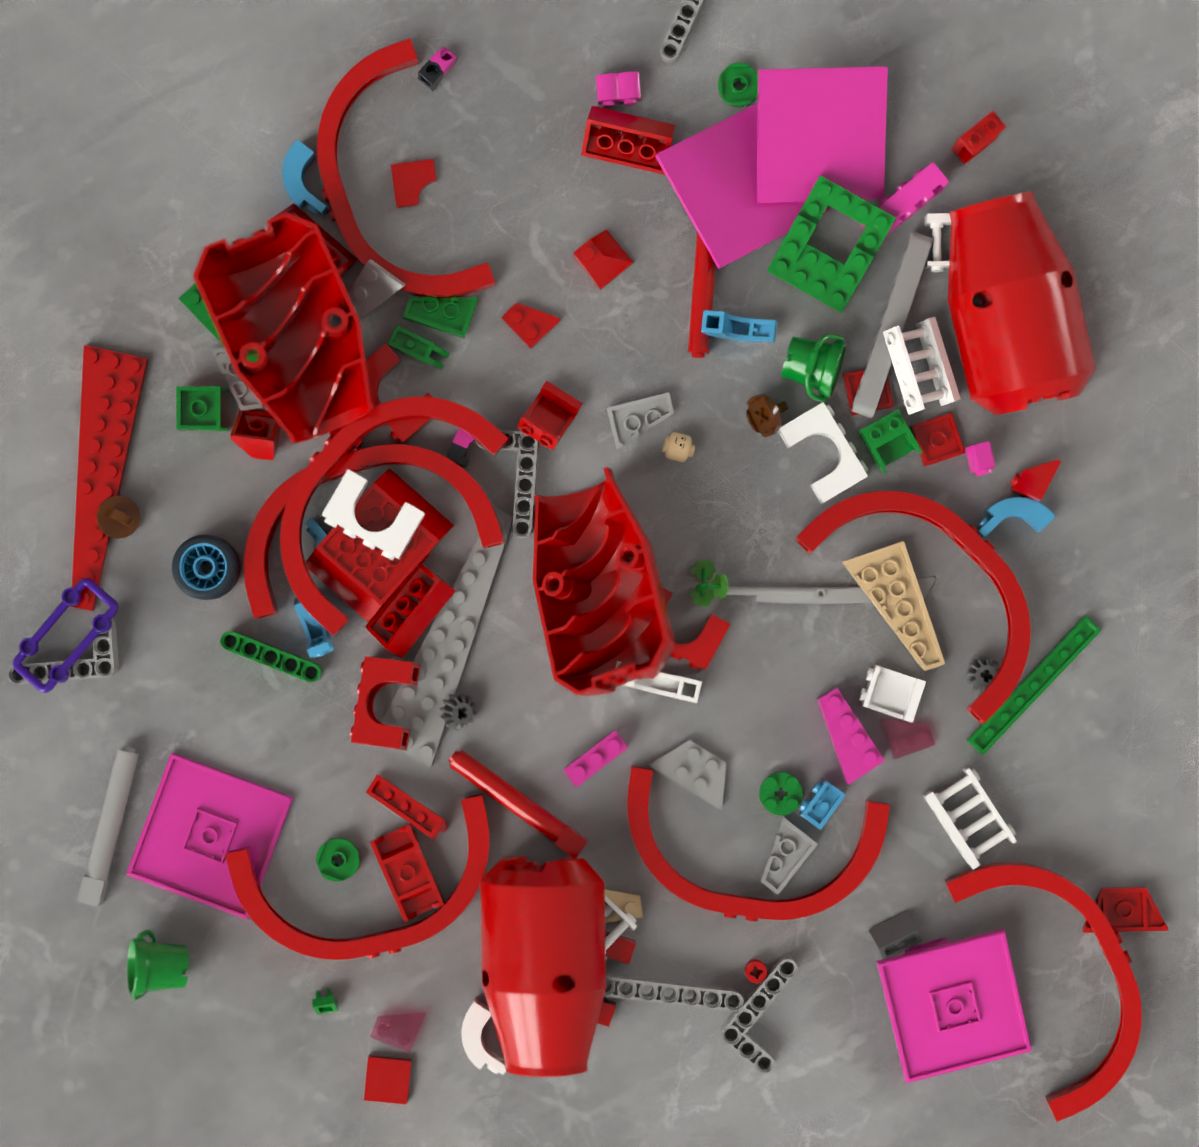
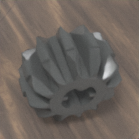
(977, 670)
(455, 703)

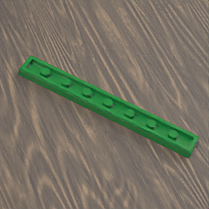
(1034, 684)

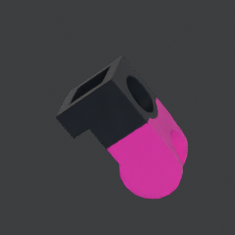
(436, 68)
(460, 447)

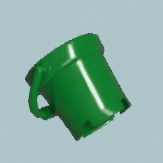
(815, 364)
(155, 965)

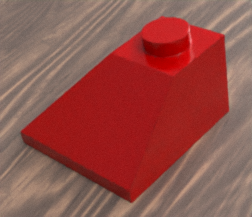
(602, 258)
(256, 434)
(1034, 481)

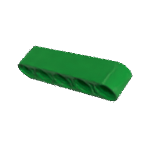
(261, 656)

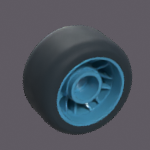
(189, 562)

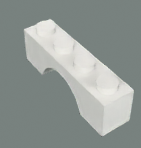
(669, 686)

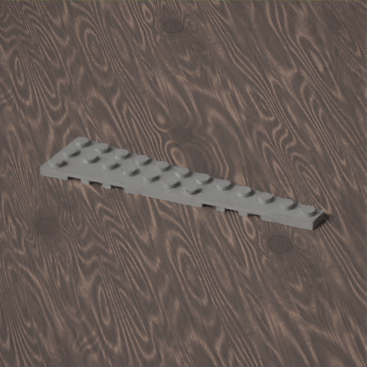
(446, 651)

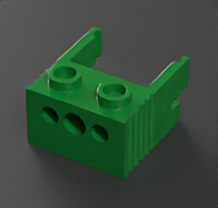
(199, 408)
(888, 440)

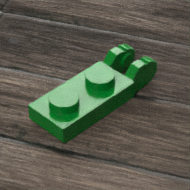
(416, 346)

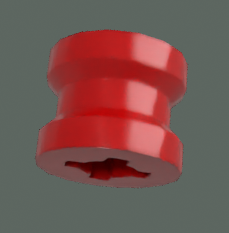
(754, 966)

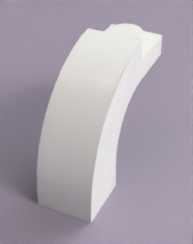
(472, 1039)

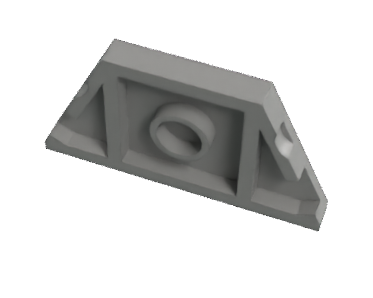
(695, 770)

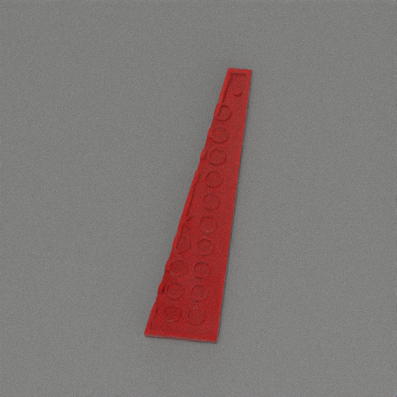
(107, 419)

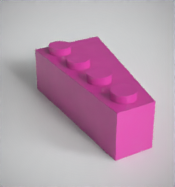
(913, 195)
(850, 741)

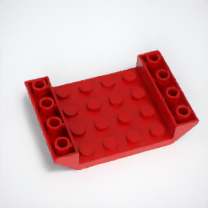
(362, 574)

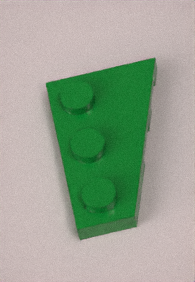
(443, 314)

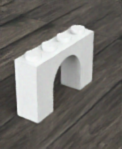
(821, 422)
(342, 512)

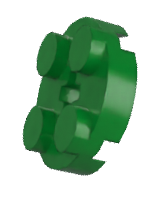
(731, 95)
(789, 802)
(327, 865)

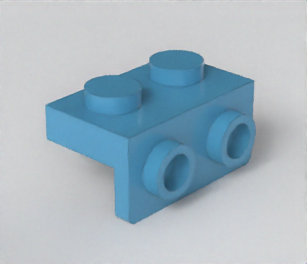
(821, 804)

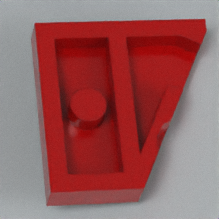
(529, 323)

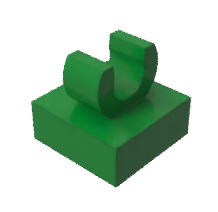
(324, 1004)

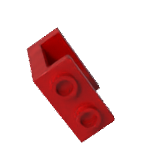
(978, 138)
(549, 415)

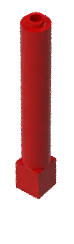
(701, 299)
(518, 803)

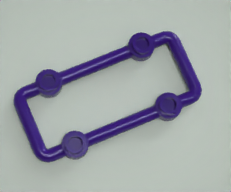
(30, 646)

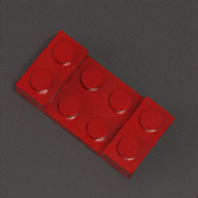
(407, 872)

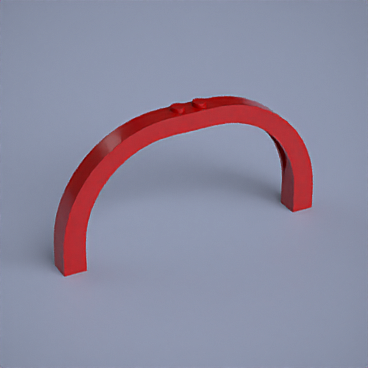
(351, 86)
(356, 460)
(324, 462)
(975, 547)
(849, 878)
(371, 945)
(1116, 1062)

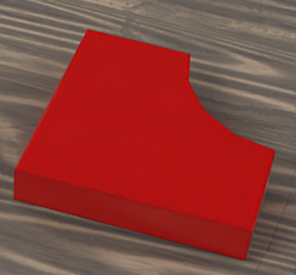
(410, 180)

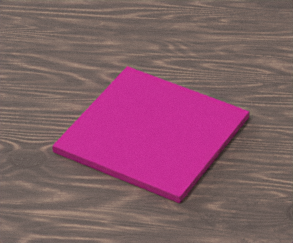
(821, 125)
(718, 188)
(196, 822)
(954, 1005)

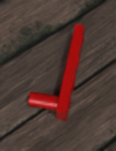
(407, 807)

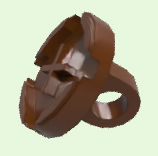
(765, 414)
(118, 517)

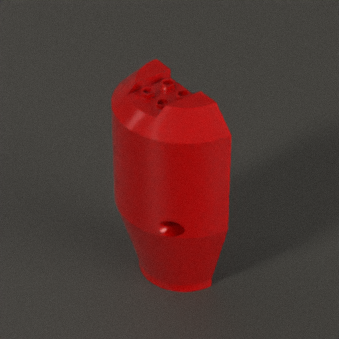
(278, 303)
(1029, 317)
(598, 591)
(543, 962)

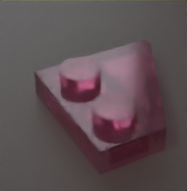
(906, 737)
(398, 1029)

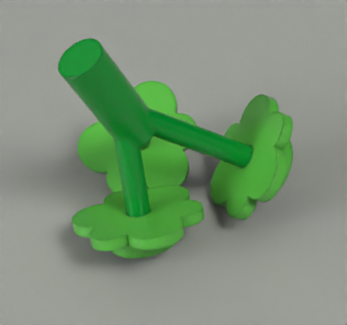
(703, 592)

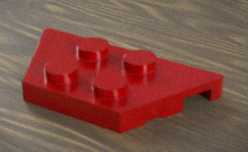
(1128, 910)

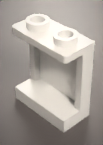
(892, 693)

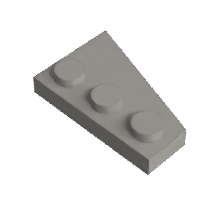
(372, 288)
(243, 395)
(637, 416)
(787, 856)

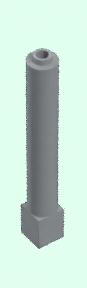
(96, 879)

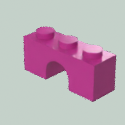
(595, 758)

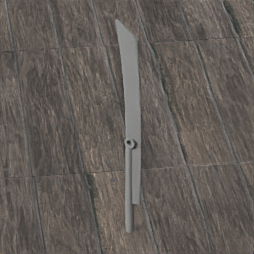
(817, 595)

